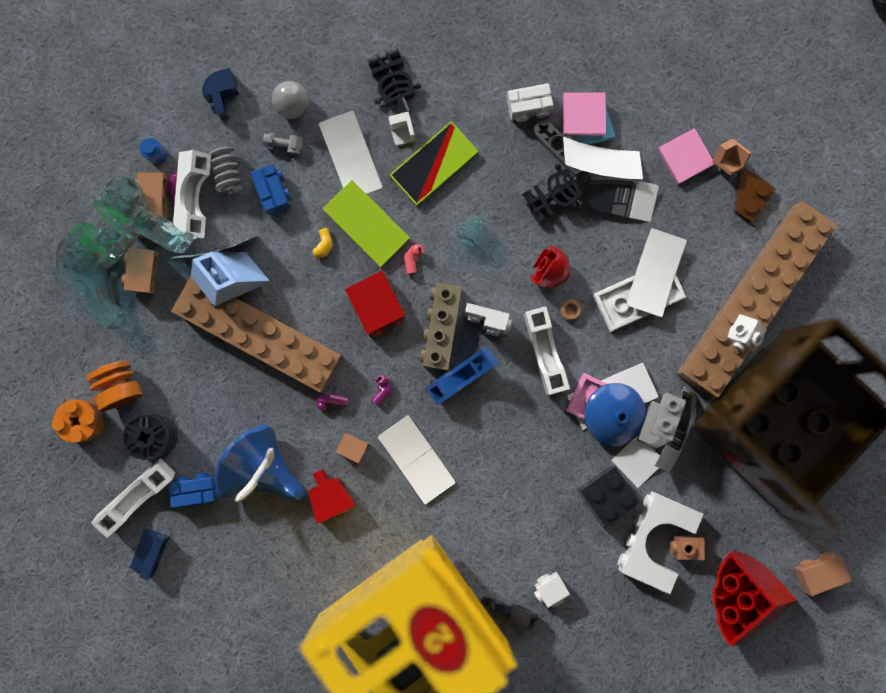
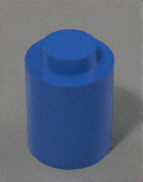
(153, 151)

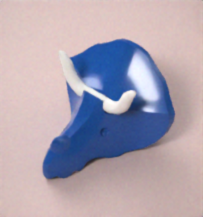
(255, 465)

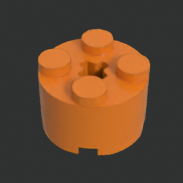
(67, 421)

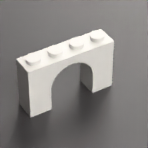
(636, 560)

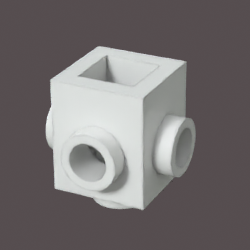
(746, 333)

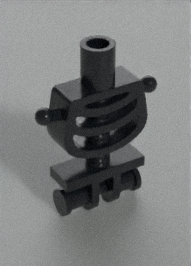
(398, 95)
(575, 182)

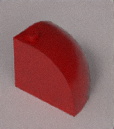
(747, 597)

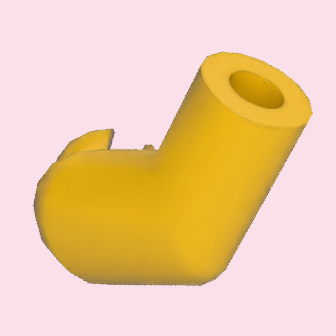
(325, 245)

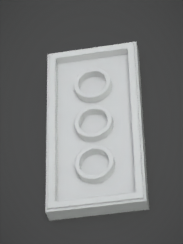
(614, 308)

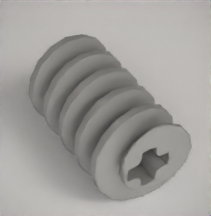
(224, 170)

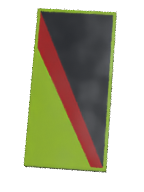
(434, 163)

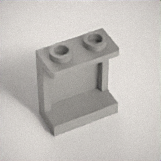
(661, 421)

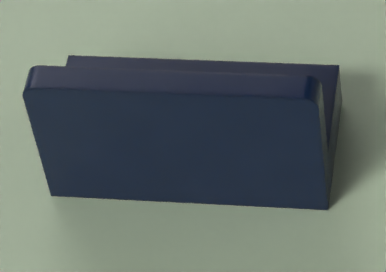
(149, 553)

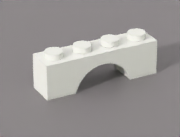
(192, 171)
(544, 348)
(132, 497)

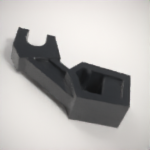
(516, 613)

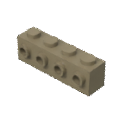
(442, 326)

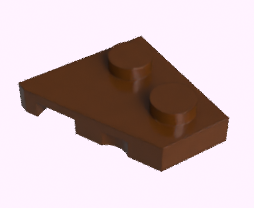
(751, 195)

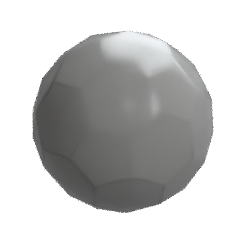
(290, 100)

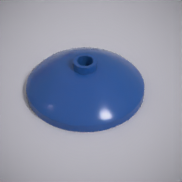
(603, 414)

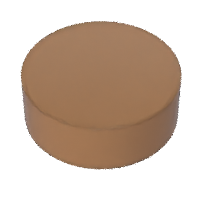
(570, 310)

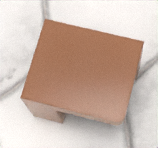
(731, 157)
(352, 447)

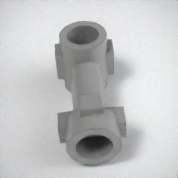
(294, 144)

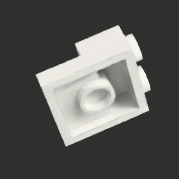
(494, 321)

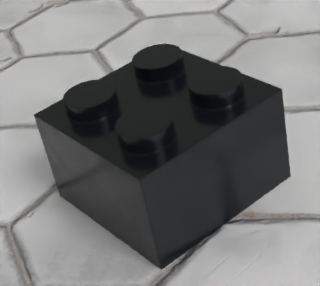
(608, 496)

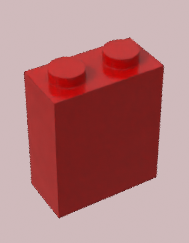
(375, 304)

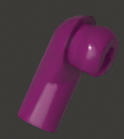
(171, 186)
(384, 389)
(332, 399)

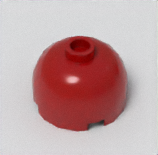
(552, 268)

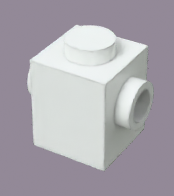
(551, 590)

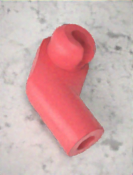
(411, 257)

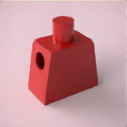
(329, 497)

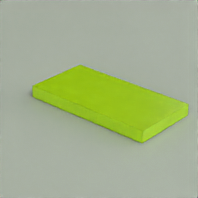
(366, 223)

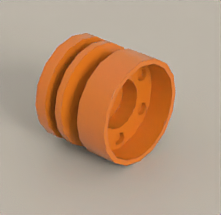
(113, 383)

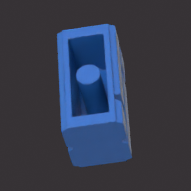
(270, 189)
(192, 491)

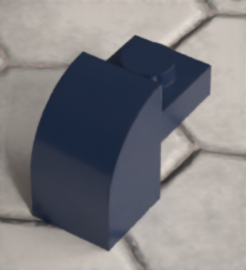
(217, 87)

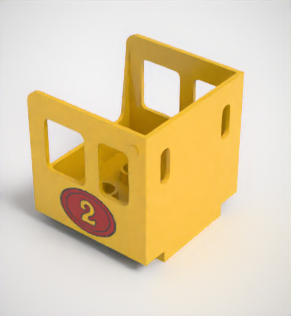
(431, 613)

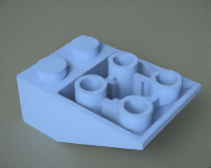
(226, 275)

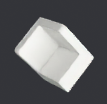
(402, 128)

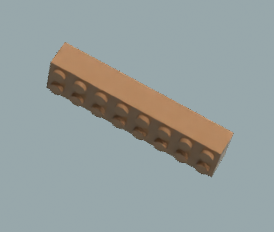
(260, 336)

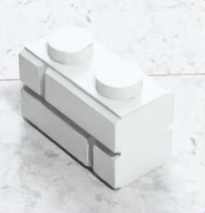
(530, 102)

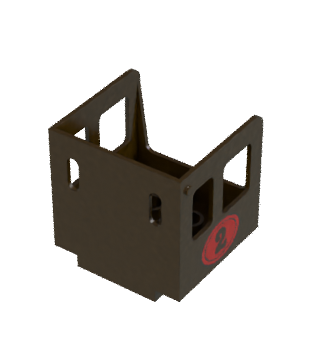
(798, 418)

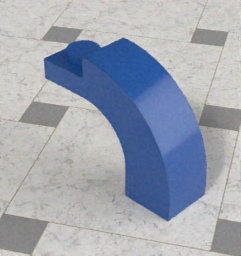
(461, 375)

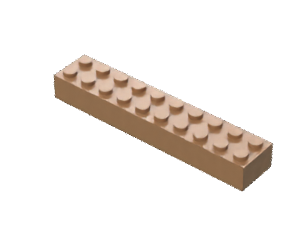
(757, 296)

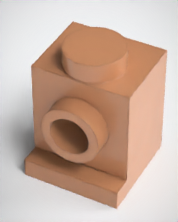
(696, 543)

